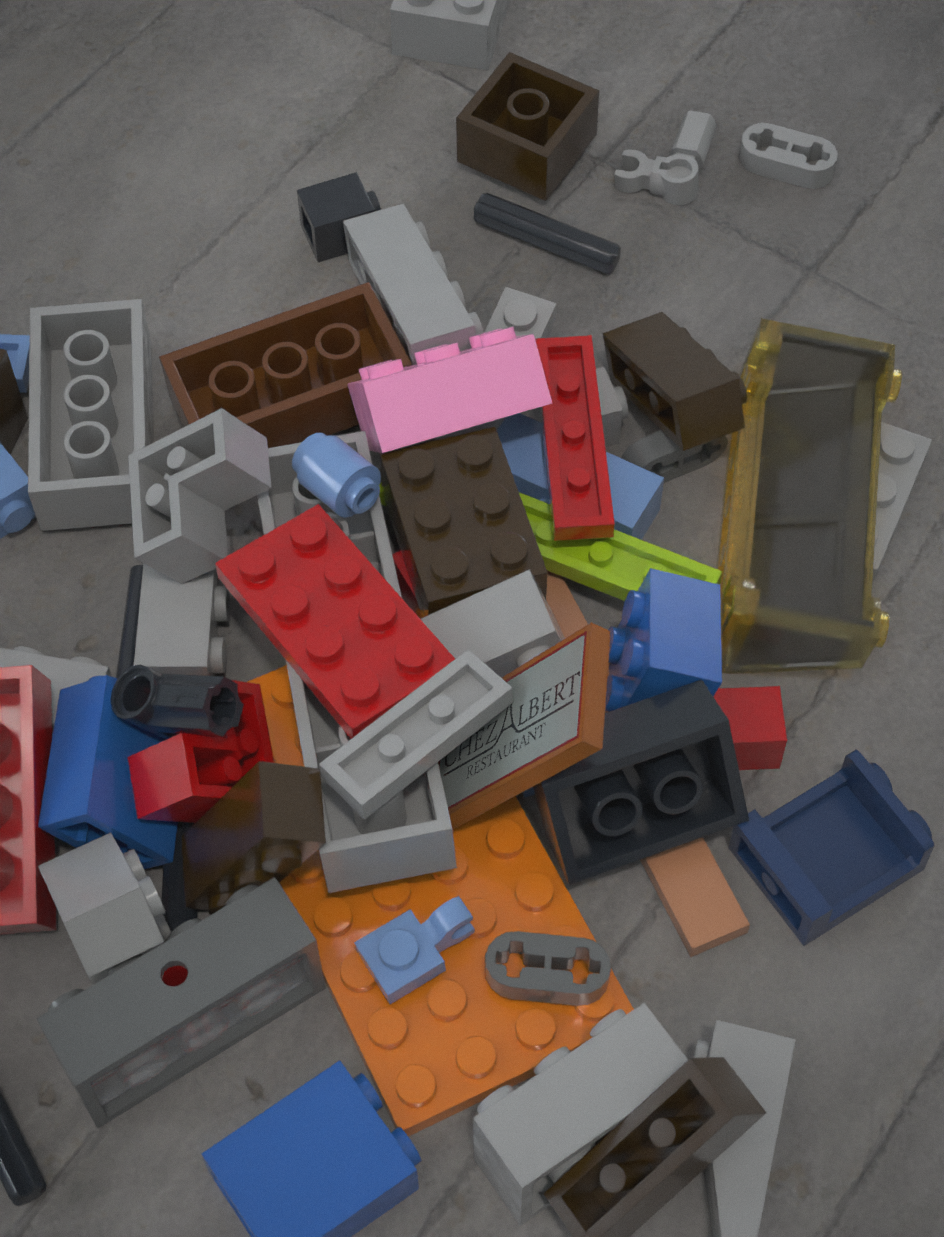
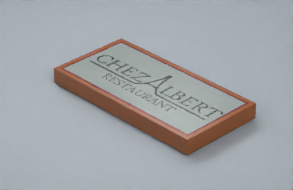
(546, 729)

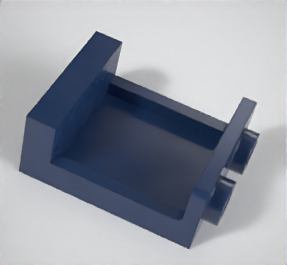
(833, 848)

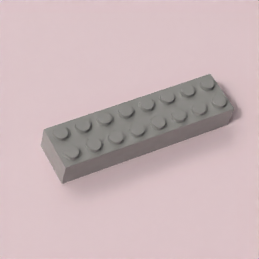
(413, 828)

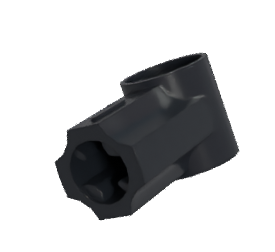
(176, 702)

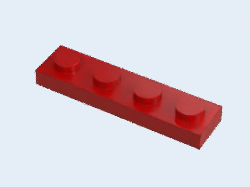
(575, 441)

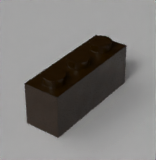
(675, 380)
(253, 834)
(655, 1150)

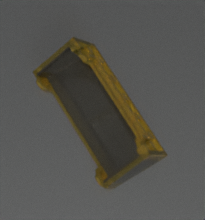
(804, 503)

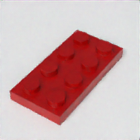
(333, 618)

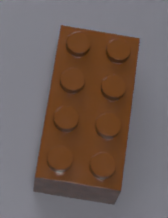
(288, 369)

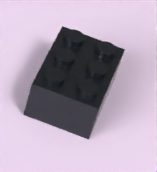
(654, 785)

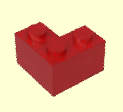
(193, 771)

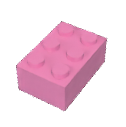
(449, 389)

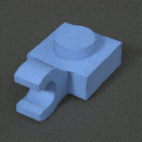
(407, 953)

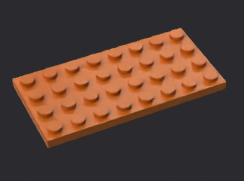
(453, 1034)

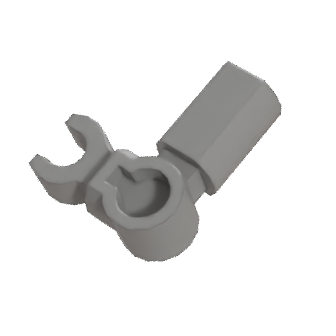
(677, 175)

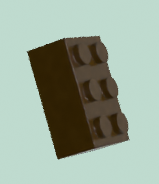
(458, 518)

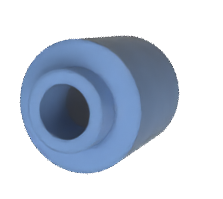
(336, 474)

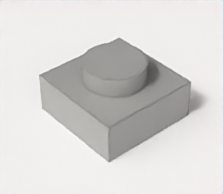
(613, 407)

